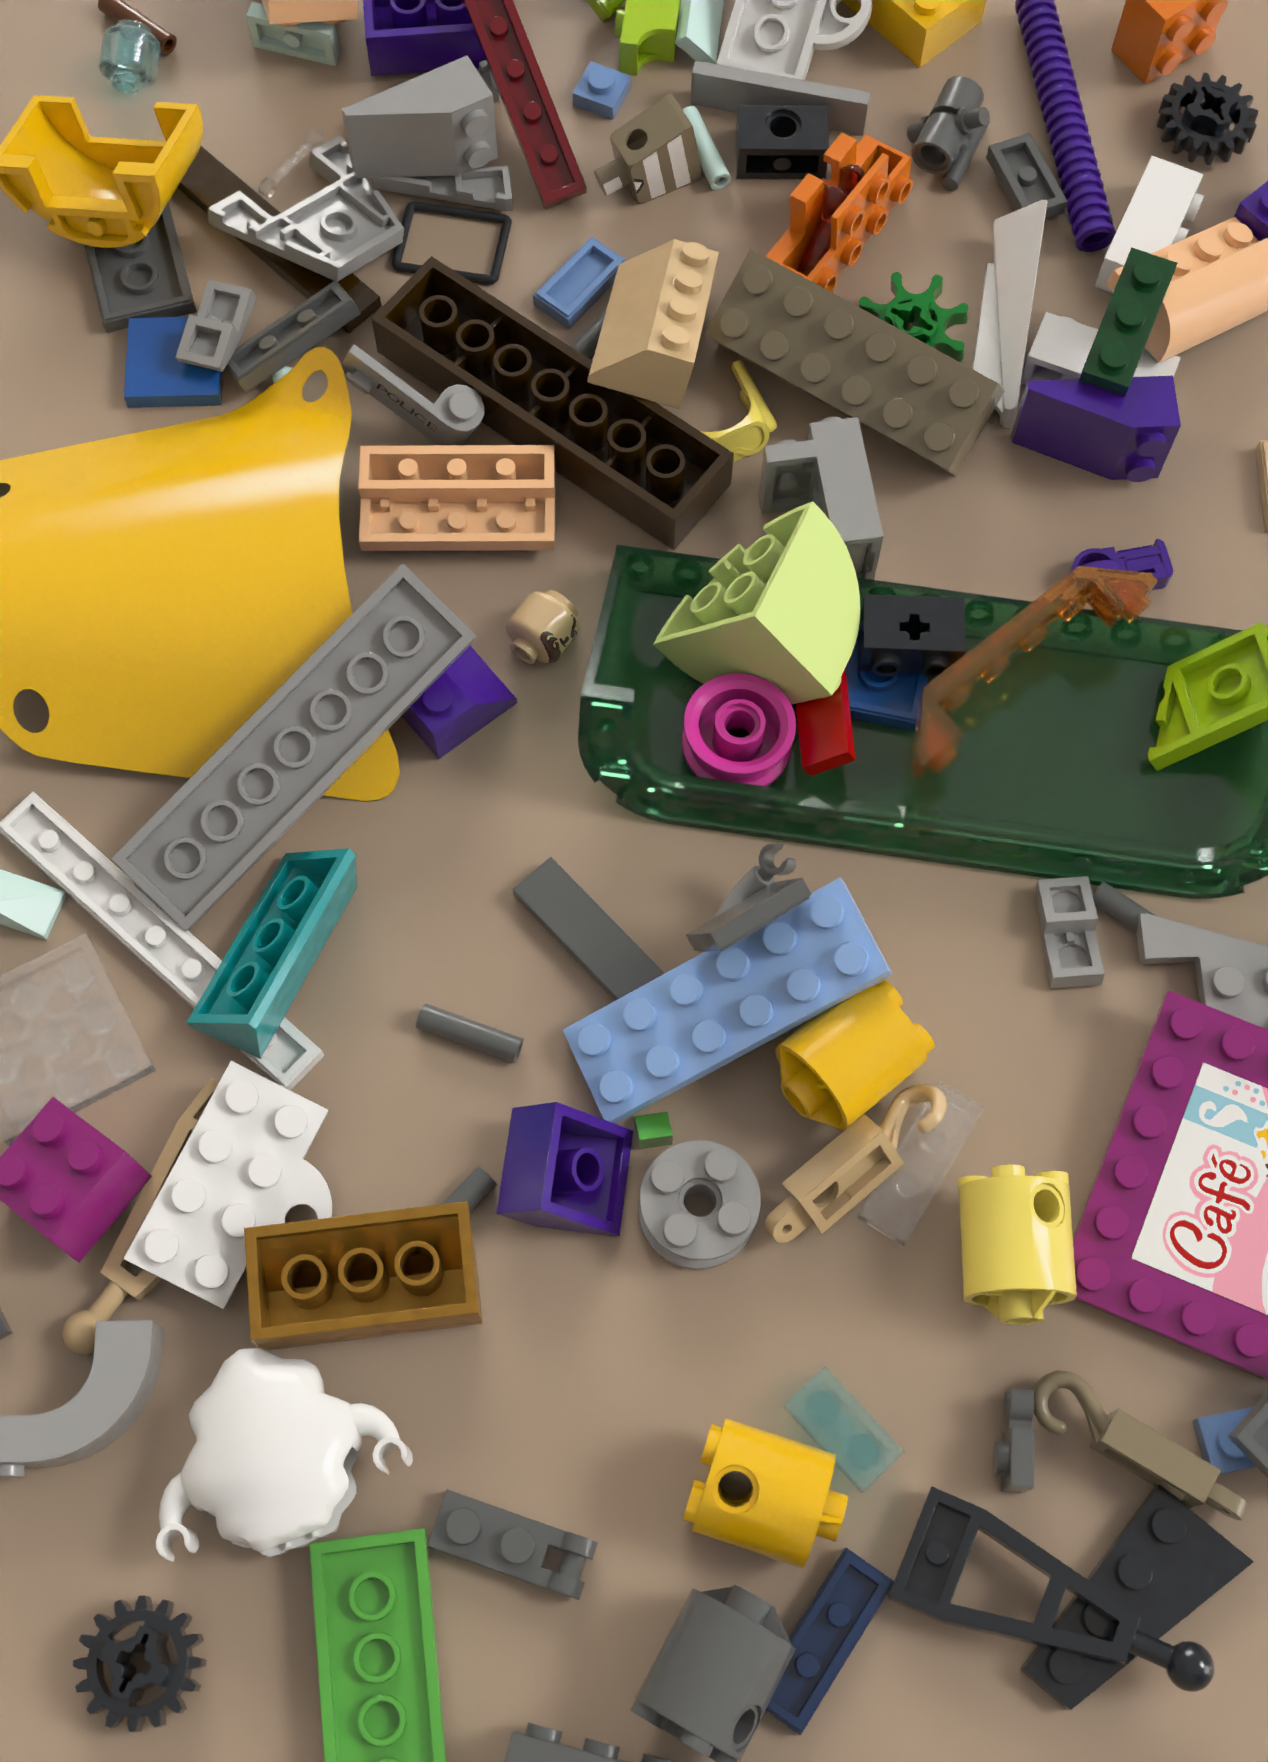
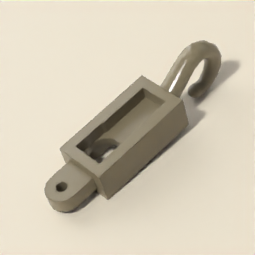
(1139, 1448)

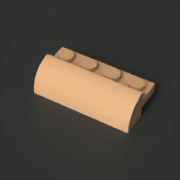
(1213, 288)
(457, 497)

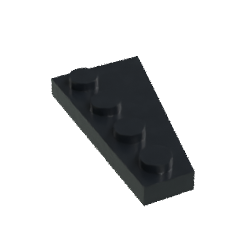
(1158, 1568)

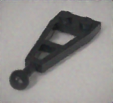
(937, 1562)

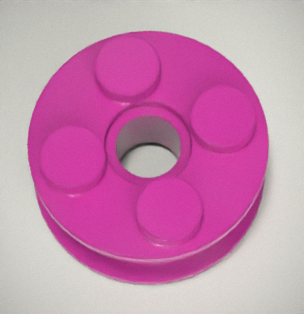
(737, 703)

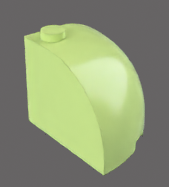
(773, 610)

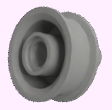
(705, 1170)

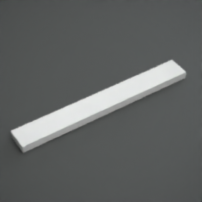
(140, 923)

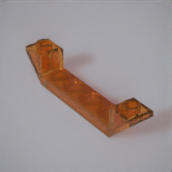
(1108, 593)

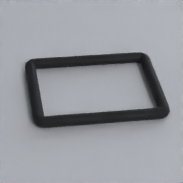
(458, 212)

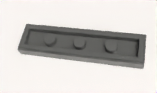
(585, 930)

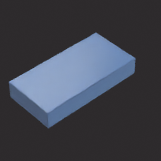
(578, 283)

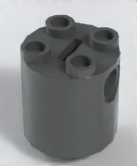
(716, 1672)

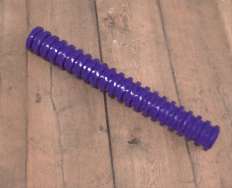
(1066, 124)

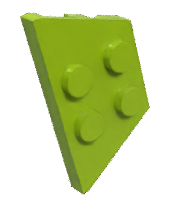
(1213, 696)

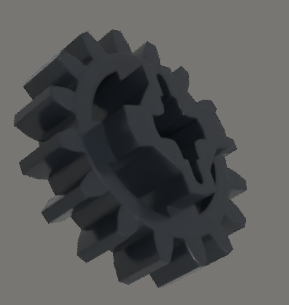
(1207, 118)
(127, 1686)

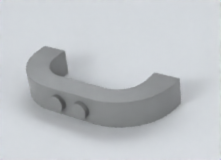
(106, 1406)

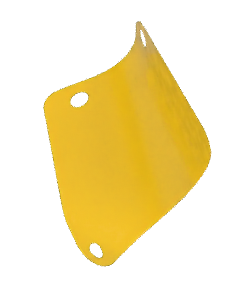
(178, 581)

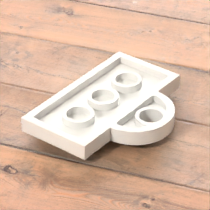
(782, 34)
(233, 1174)

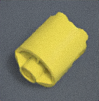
(1016, 1242)

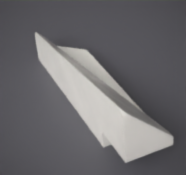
(1008, 303)

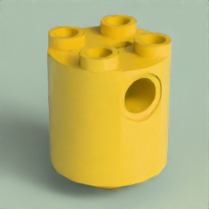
(851, 1056)
(786, 1498)

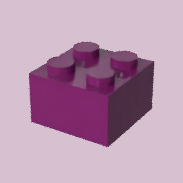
(68, 1179)

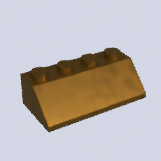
(362, 1276)

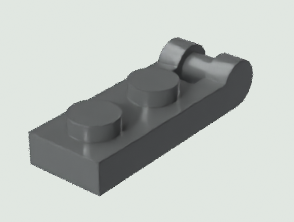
(510, 1543)

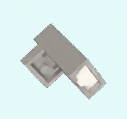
(835, 476)

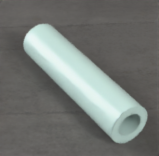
(710, 159)

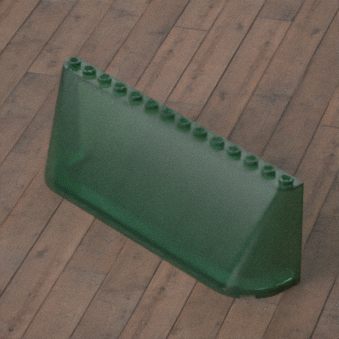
(1043, 778)

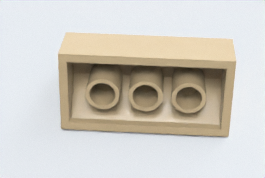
(655, 322)

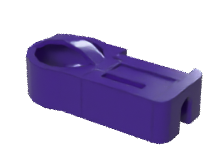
(1140, 559)

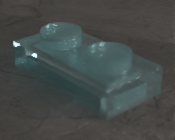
(843, 1428)

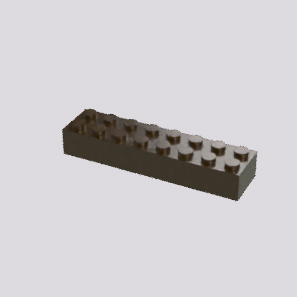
(538, 394)

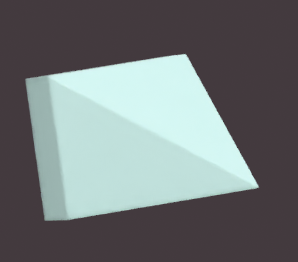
(29, 904)

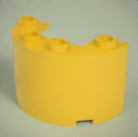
(90, 186)

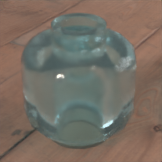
(129, 56)

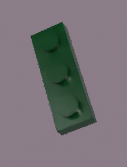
(1128, 321)

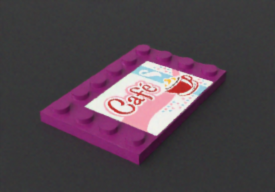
(1183, 1191)

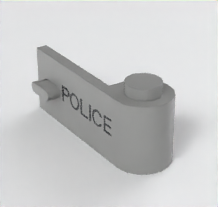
(445, 422)

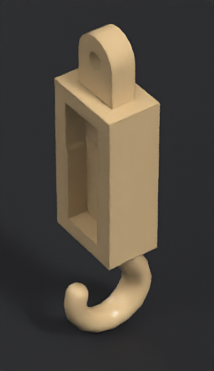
(850, 1167)

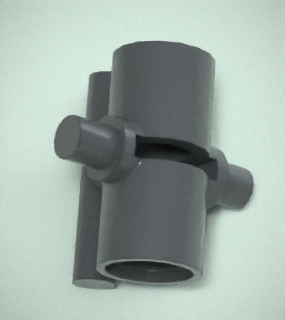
(951, 132)

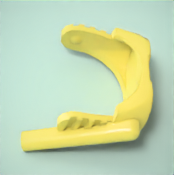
(754, 430)

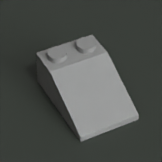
(424, 126)

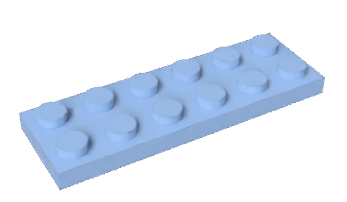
(726, 1003)

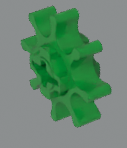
(921, 315)

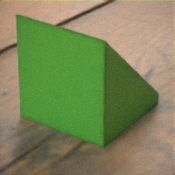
(653, 1130)

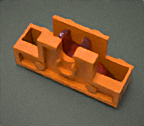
(839, 215)

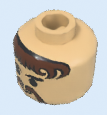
(542, 627)

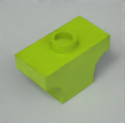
(646, 33)

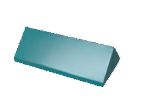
(276, 949)

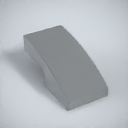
(218, 327)
(1068, 932)

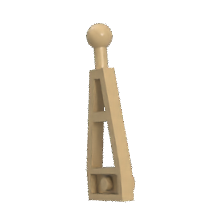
(80, 1327)

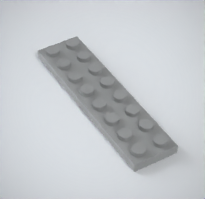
(294, 748)

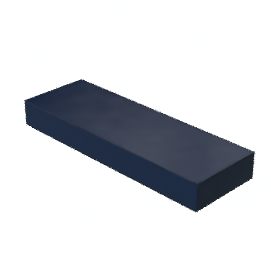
(827, 1637)

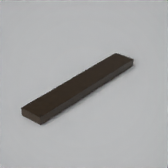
(211, 181)

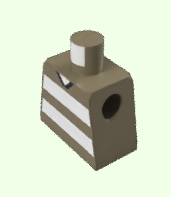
(652, 153)

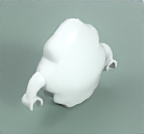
(271, 1456)

